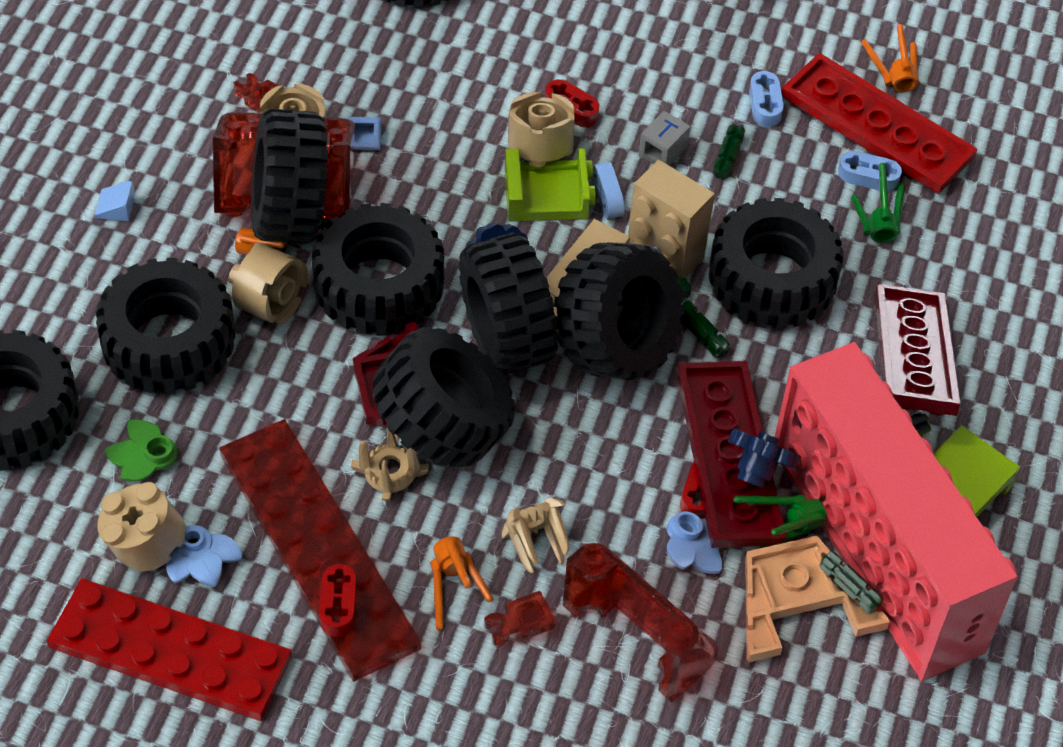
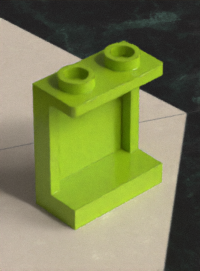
(550, 191)
(976, 468)

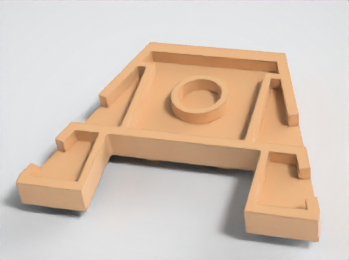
(788, 582)

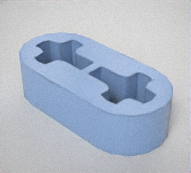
(772, 98)
(868, 170)
(608, 190)

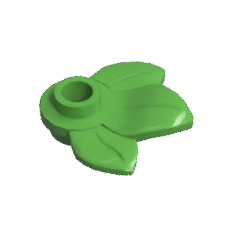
(138, 453)

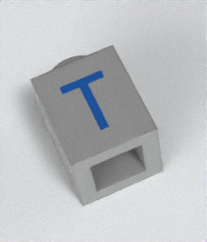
(664, 139)

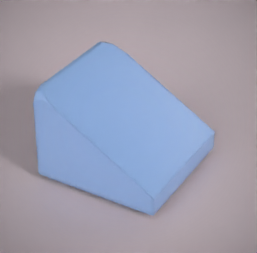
(367, 133)
(116, 202)

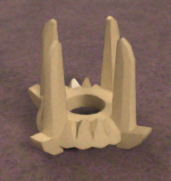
(381, 479)
(544, 515)

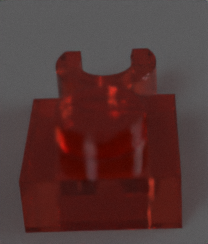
(253, 91)
(524, 616)

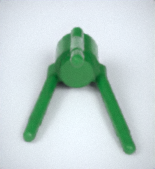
(882, 224)
(801, 517)

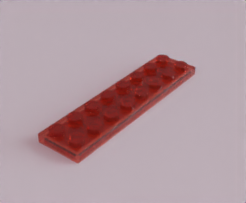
(311, 537)

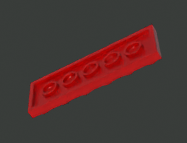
(879, 122)
(170, 649)

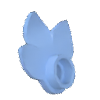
(691, 544)
(203, 558)

